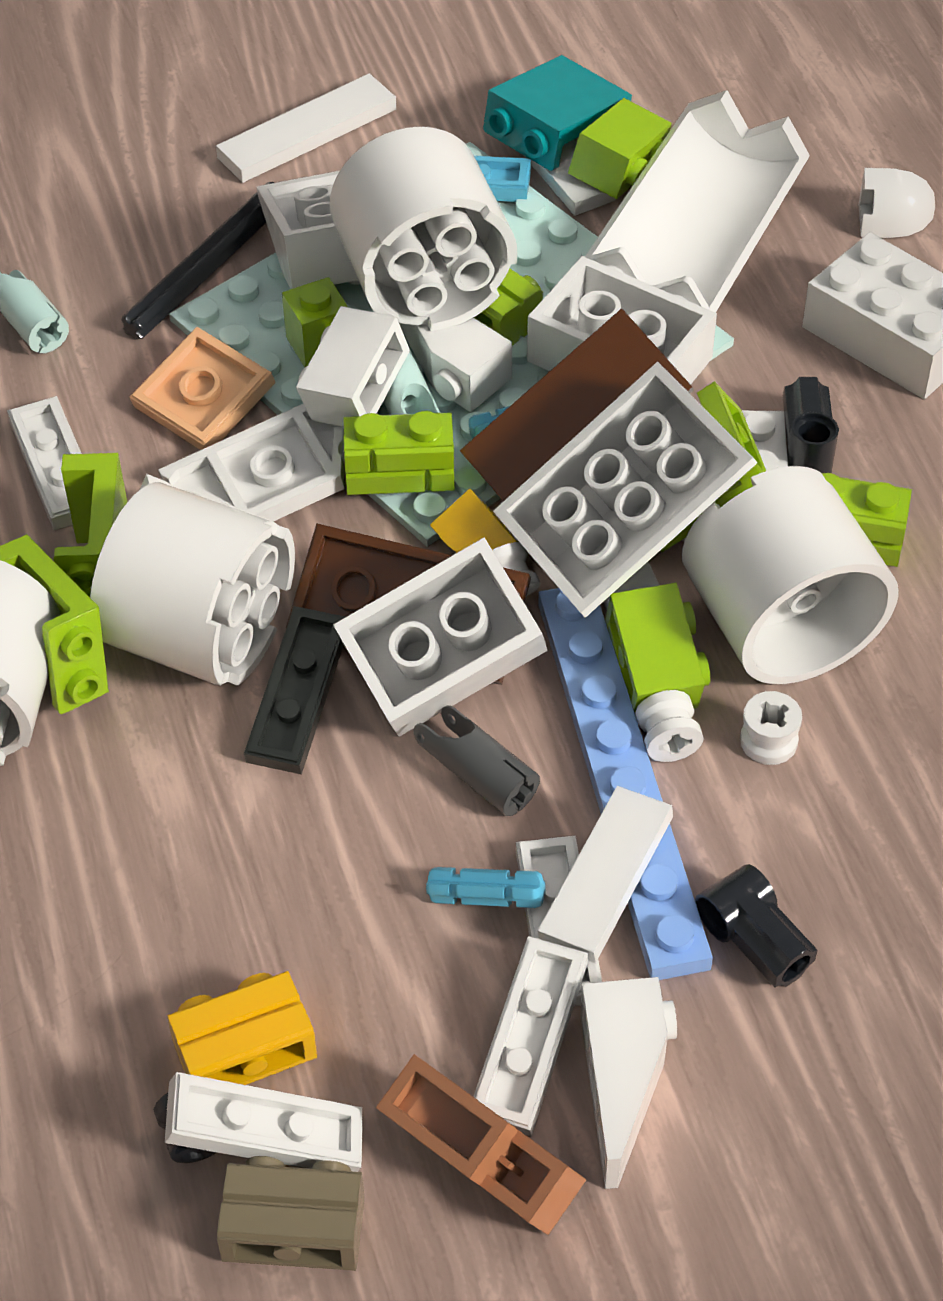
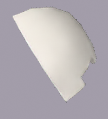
(894, 203)

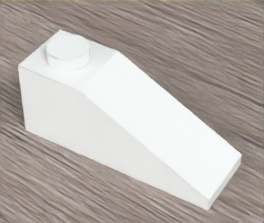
(463, 360)
(625, 1052)

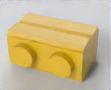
(244, 1031)

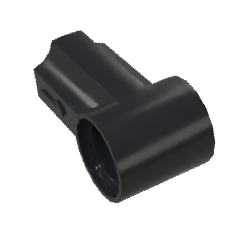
(809, 425)
(747, 912)

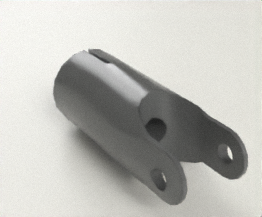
(480, 762)

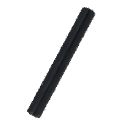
(194, 269)

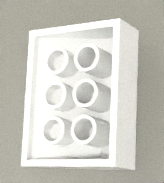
(304, 230)
(623, 488)

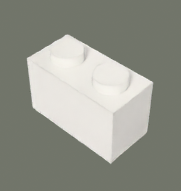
(352, 366)

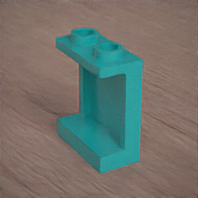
(548, 108)

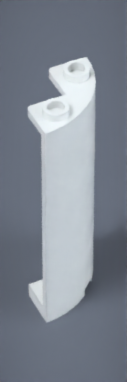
(702, 202)

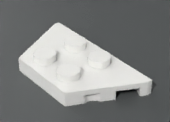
(267, 467)

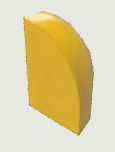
(470, 521)

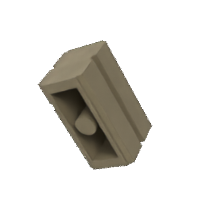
(291, 1214)

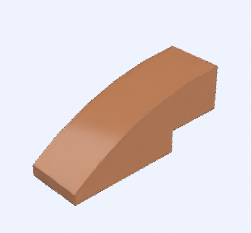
(481, 1144)

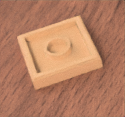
(202, 389)

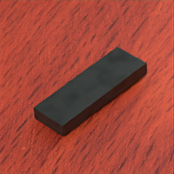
(296, 692)

